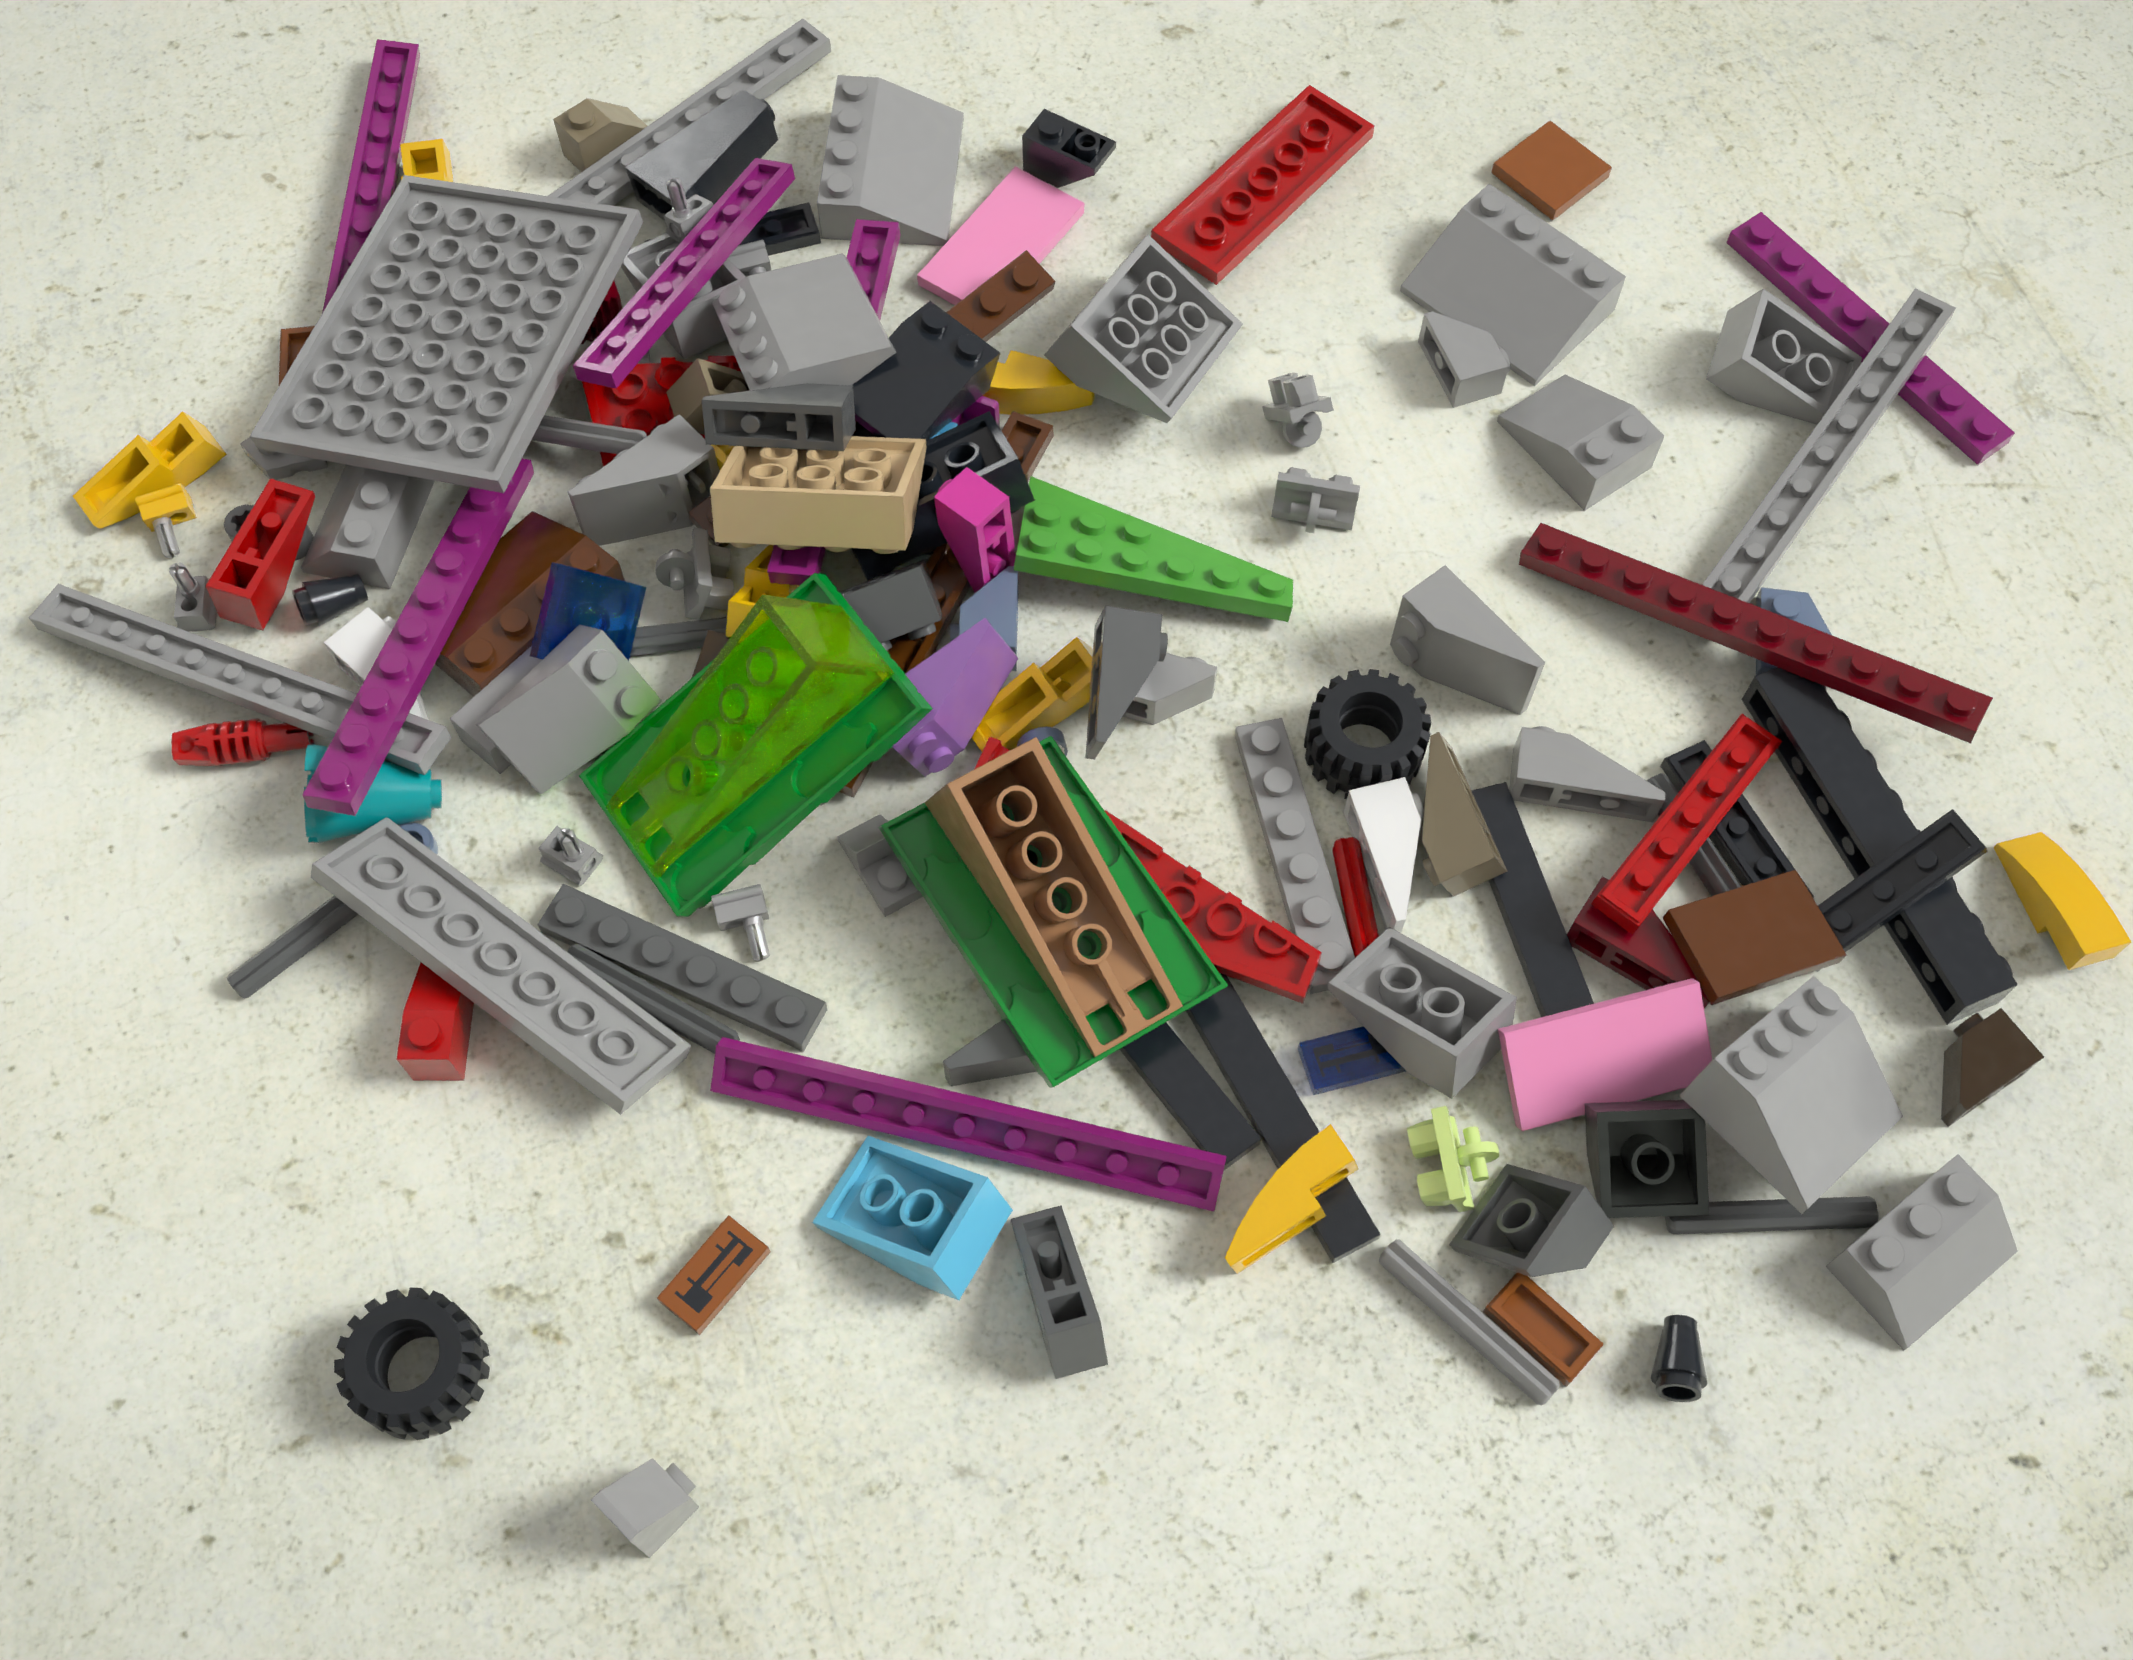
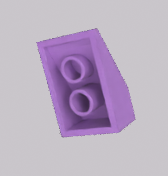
(960, 688)

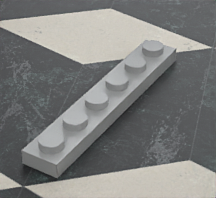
(1294, 846)

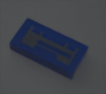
(1345, 1060)

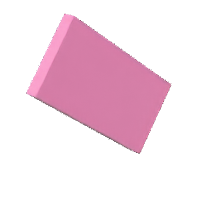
(1014, 218)
(1605, 1053)

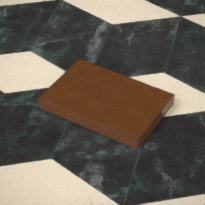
(1753, 936)

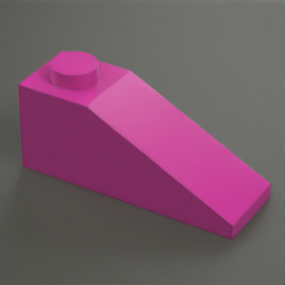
(976, 526)

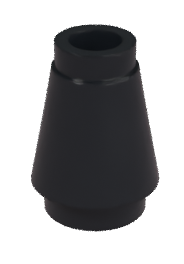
(328, 598)
(1679, 1361)

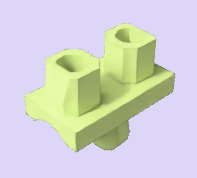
(1450, 1183)

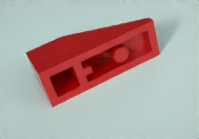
(261, 556)
(435, 1029)

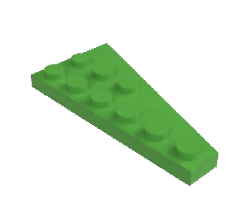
(1107, 548)

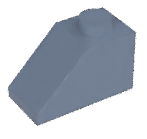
(996, 603)

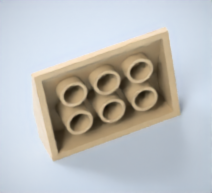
(820, 496)

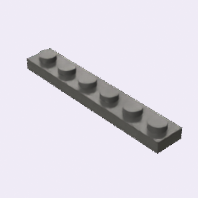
(684, 967)

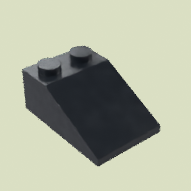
(928, 380)

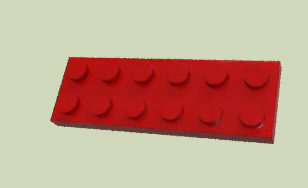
(1262, 184)

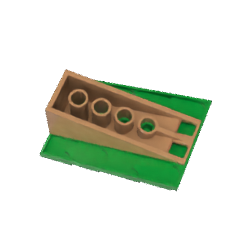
(1053, 902)

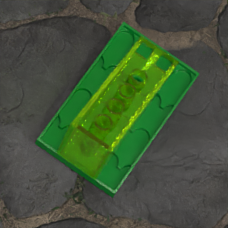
(754, 742)

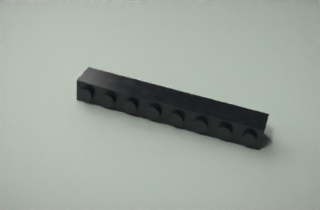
(1866, 824)

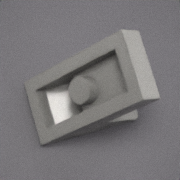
(879, 866)

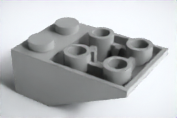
(647, 486)

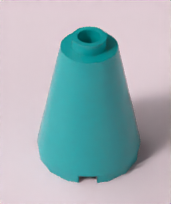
(394, 794)

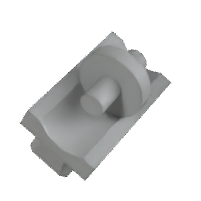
(1294, 405)
(1315, 500)
(699, 574)

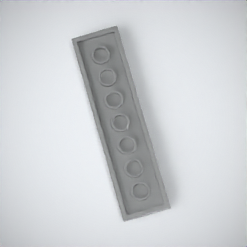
(502, 963)

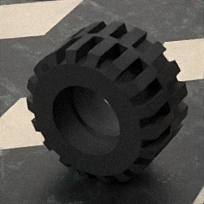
(1369, 702)
(379, 1338)

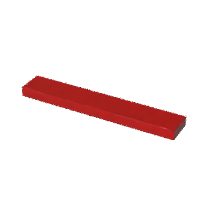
(1685, 824)

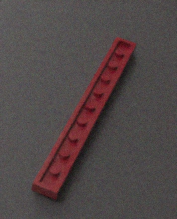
(1757, 632)

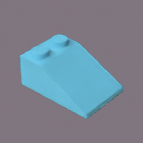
(915, 1215)

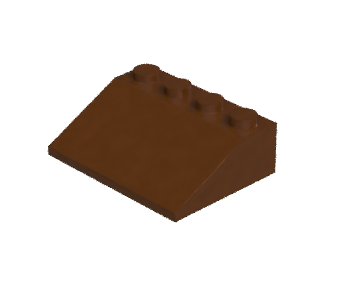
(508, 598)

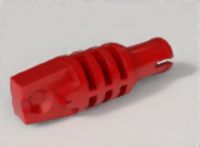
(236, 742)

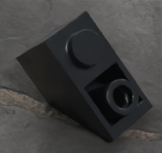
(1063, 150)

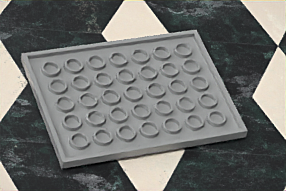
(449, 333)

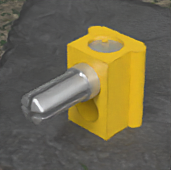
(163, 510)

